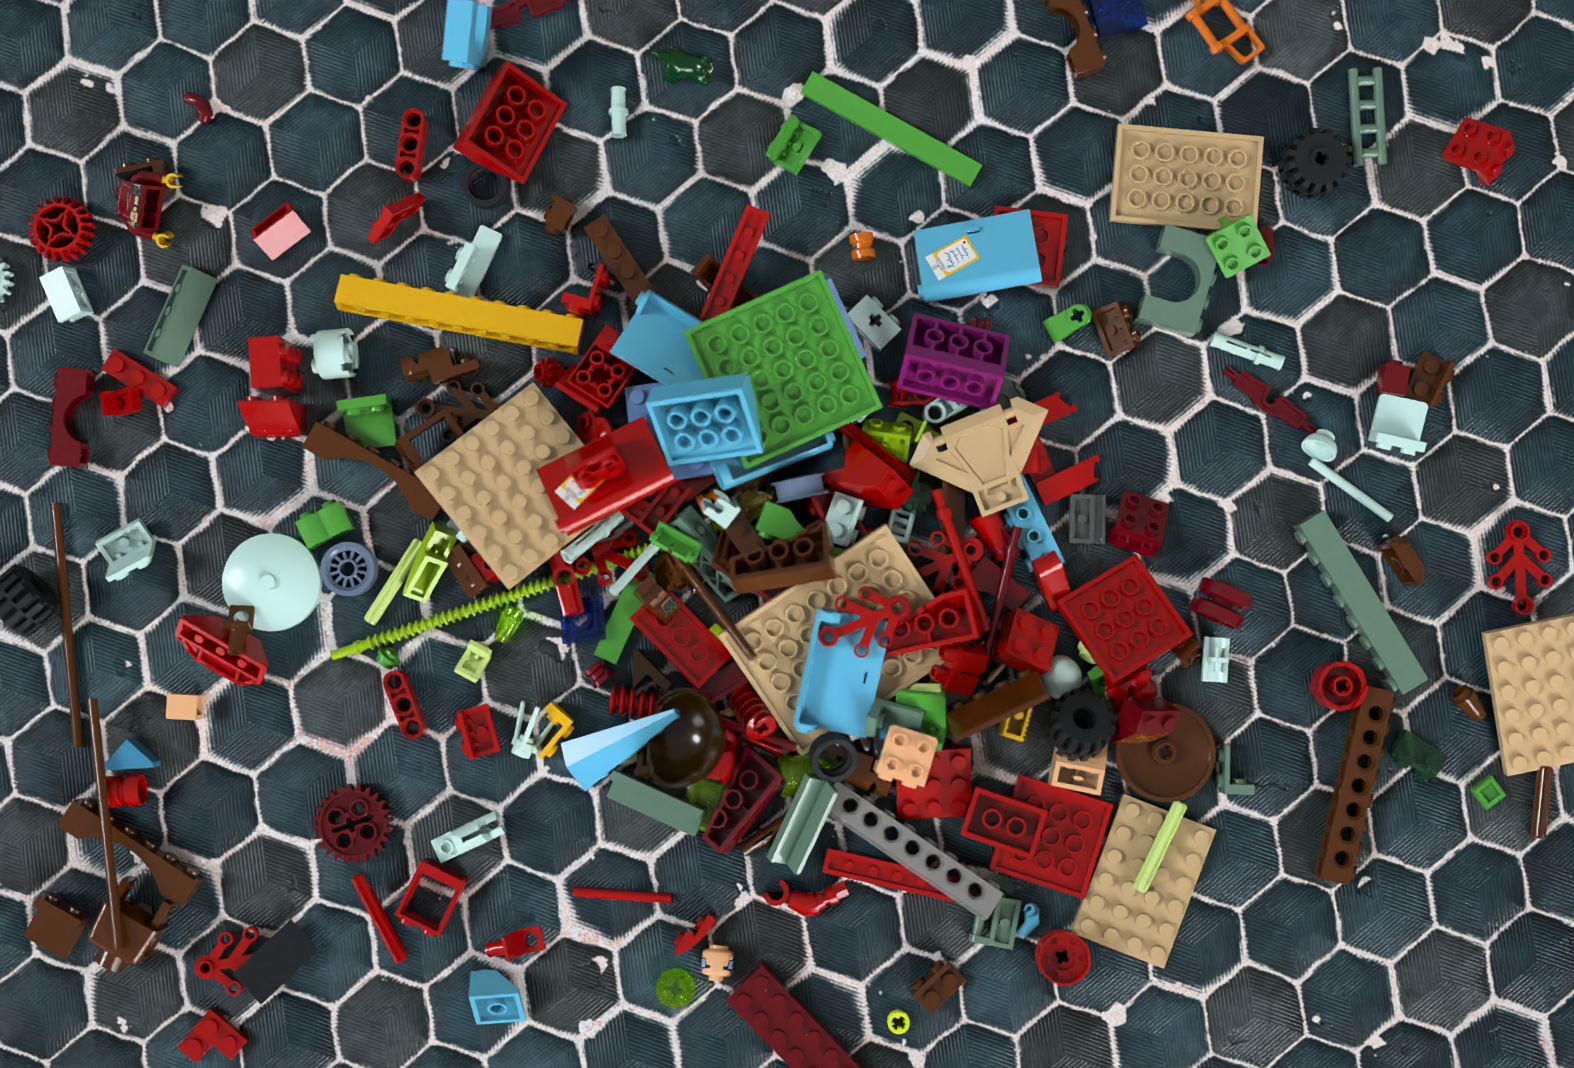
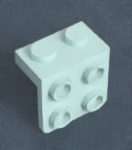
(1398, 424)
(127, 549)

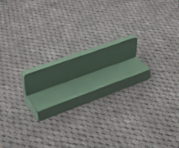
(180, 316)
(656, 802)
(803, 822)

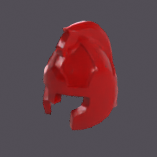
(731, 756)

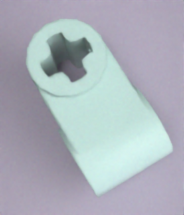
(946, 409)

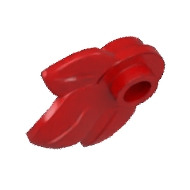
(591, 427)

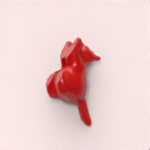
(1135, 685)

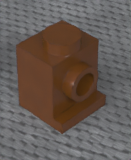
(559, 216)

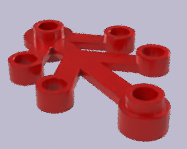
(603, 551)
(944, 561)
(1519, 563)
(869, 619)
(234, 961)

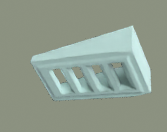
(903, 541)

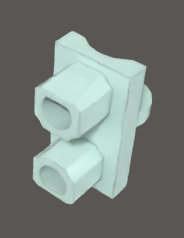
(1215, 659)

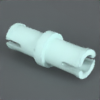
(618, 111)

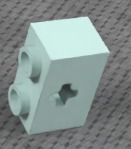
(877, 336)

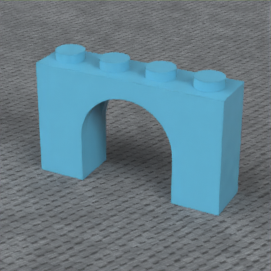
(466, 34)

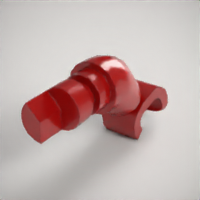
(809, 903)

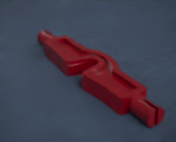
(511, 14)
(1258, 391)

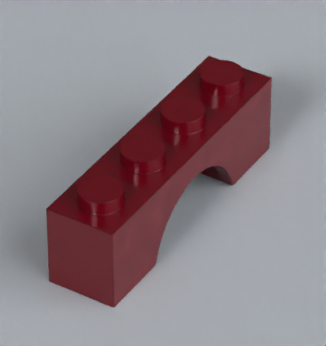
(72, 388)

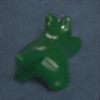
(680, 64)

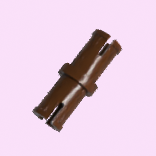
(748, 845)

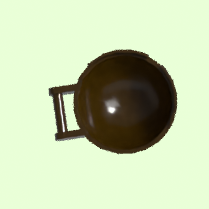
(687, 746)

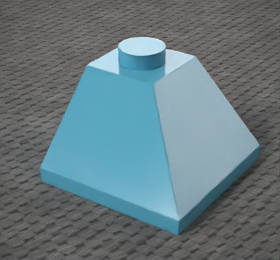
(494, 998)

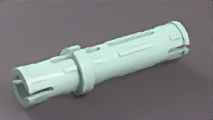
(1248, 351)
(598, 531)

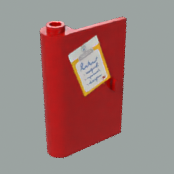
(644, 475)

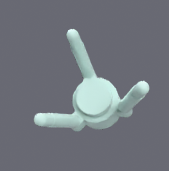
(524, 745)

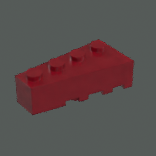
(743, 800)

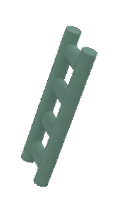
(1377, 105)

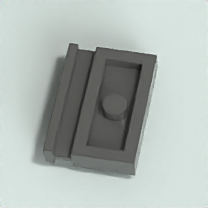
(1086, 519)

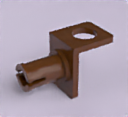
(238, 628)

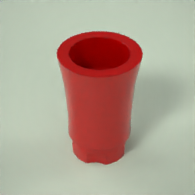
(992, 533)

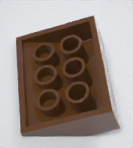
(996, 706)

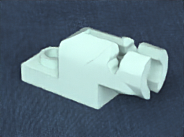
(467, 837)

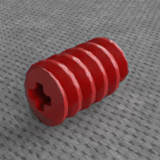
(632, 703)
(752, 712)

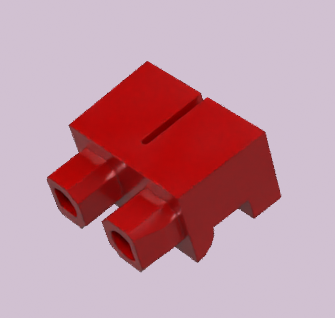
(960, 667)

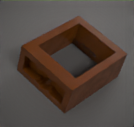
(407, 450)

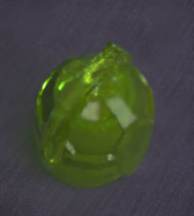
(793, 771)

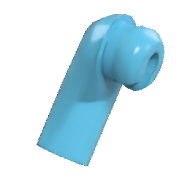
(1031, 920)

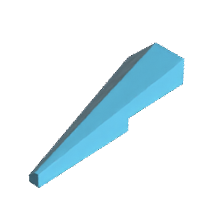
(598, 753)

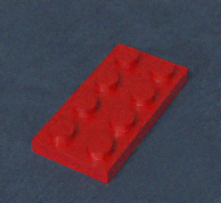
(683, 642)

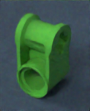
(1064, 324)

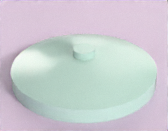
(276, 578)

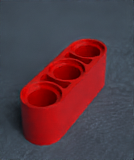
(407, 135)
(1050, 578)
(395, 696)

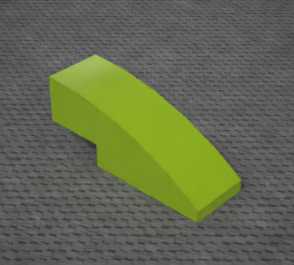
(429, 562)

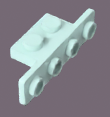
(473, 262)

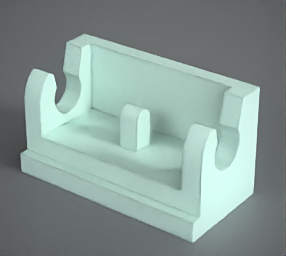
(66, 294)
(723, 509)

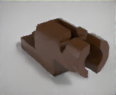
(439, 365)
(863, 774)

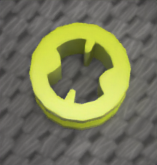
(899, 1029)

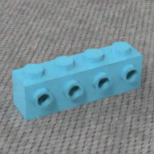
(1035, 535)

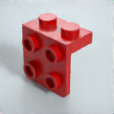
(1480, 149)
(583, 306)

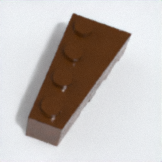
(786, 562)

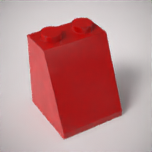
(869, 479)

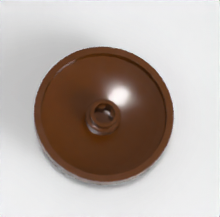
(1171, 765)

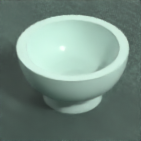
(1320, 445)

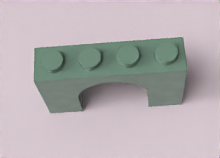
(1181, 316)

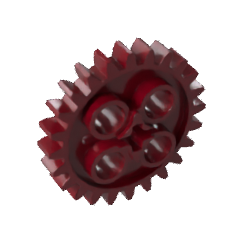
(361, 844)

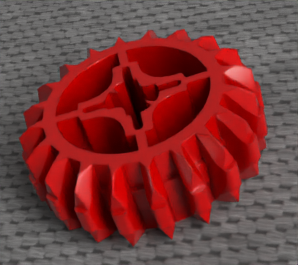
(57, 238)

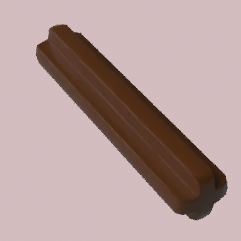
(1541, 802)

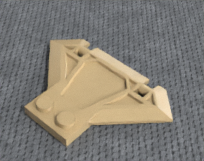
(985, 453)

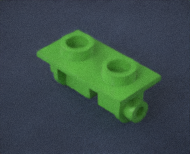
(682, 545)

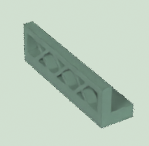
(694, 526)

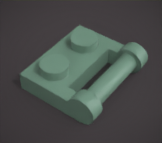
(1002, 926)

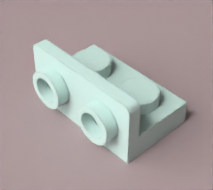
(843, 517)

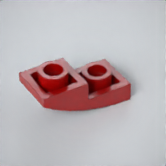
(687, 940)

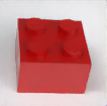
(1025, 642)

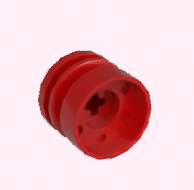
(1065, 971)

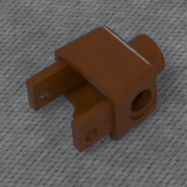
(140, 930)

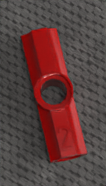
(568, 593)

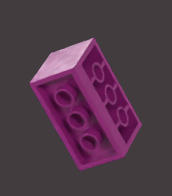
(953, 361)

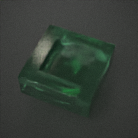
(1004, 883)

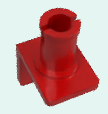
(515, 943)

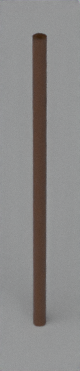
(66, 621)
(105, 823)

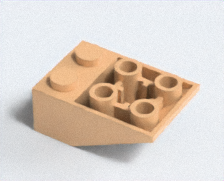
(1077, 775)

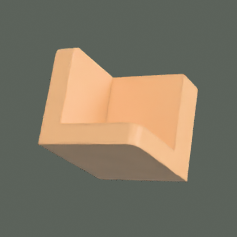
(184, 706)

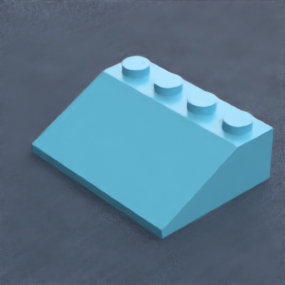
(706, 419)

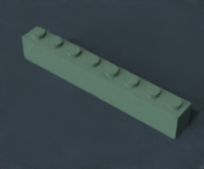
(1360, 603)

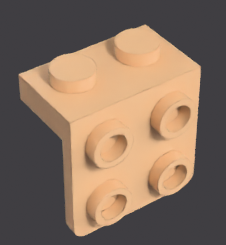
(906, 756)

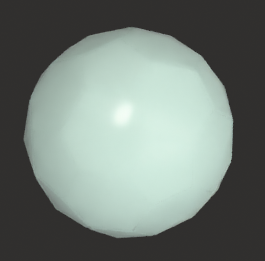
(1062, 676)

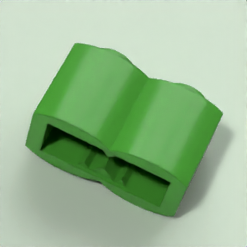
(325, 524)

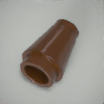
(1467, 700)

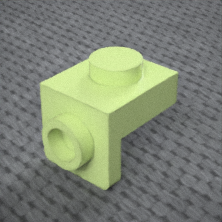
(474, 661)

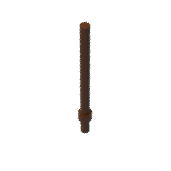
(687, 570)

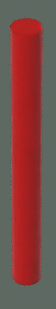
(622, 894)

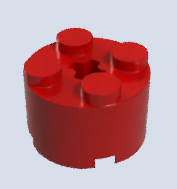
(1351, 679)

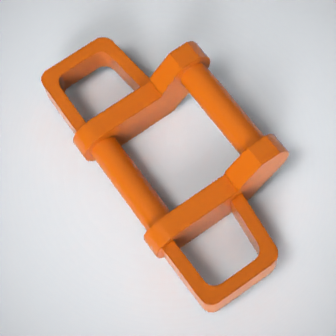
(1218, 46)

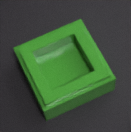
(1488, 792)

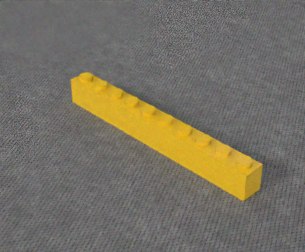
(459, 314)

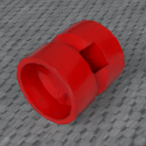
(128, 790)

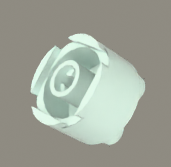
(334, 353)

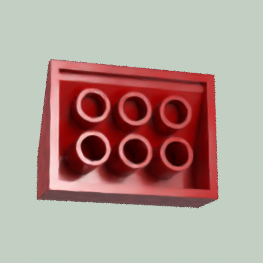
(510, 123)

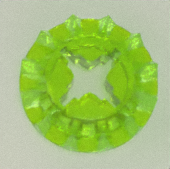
(685, 983)

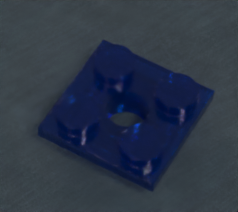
(592, 630)

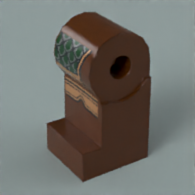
(656, 599)

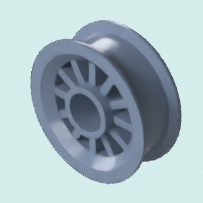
(799, 488)
(334, 584)

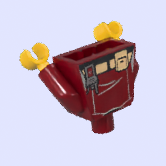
(141, 204)

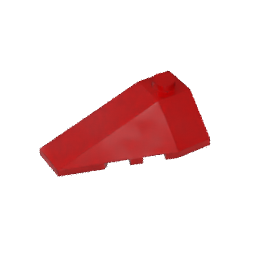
(939, 622)

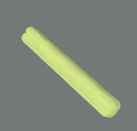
(393, 583)
(1160, 846)

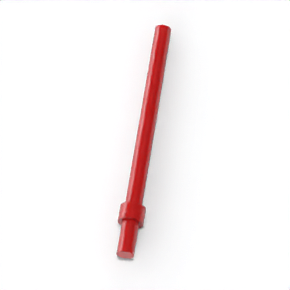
(944, 513)

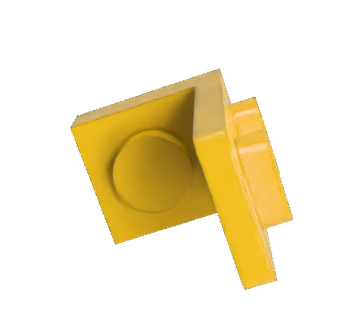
(557, 716)

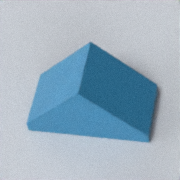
(132, 755)

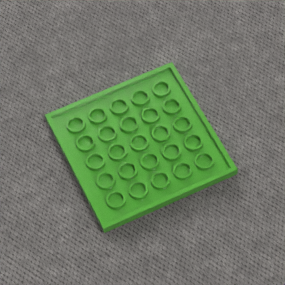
(797, 361)

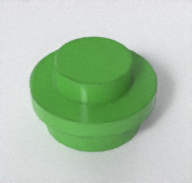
(388, 657)

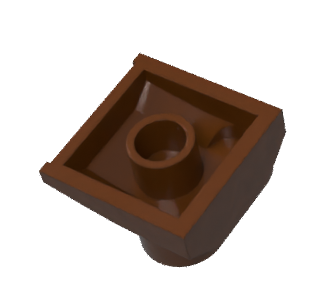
(1403, 560)

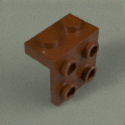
(56, 924)

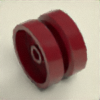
(1222, 600)

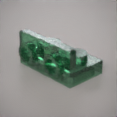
(1417, 755)

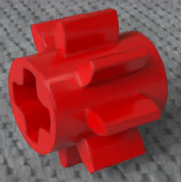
(548, 372)

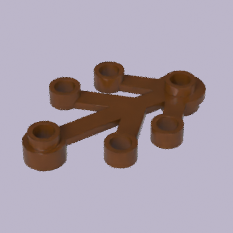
(468, 412)

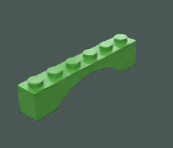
(780, 522)

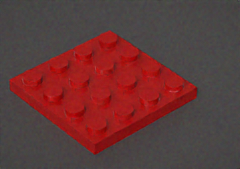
(1123, 619)
(1067, 841)

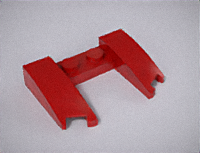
(1047, 483)
(662, 507)

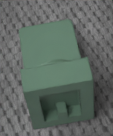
(894, 714)
(1222, 779)

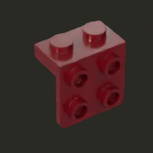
(1139, 524)

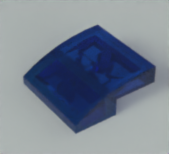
(1117, 16)

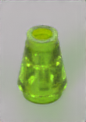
(508, 622)

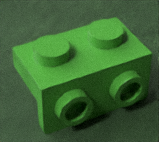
(793, 145)

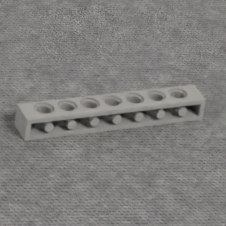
(989, 891)

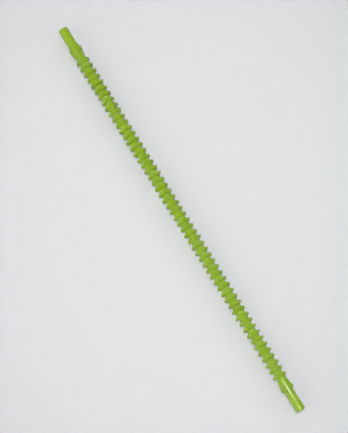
(360, 646)

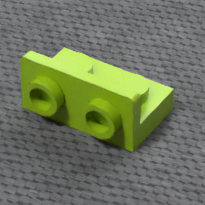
(892, 436)

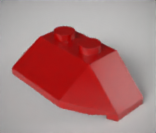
(208, 645)

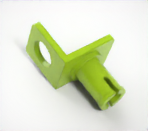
(919, 428)

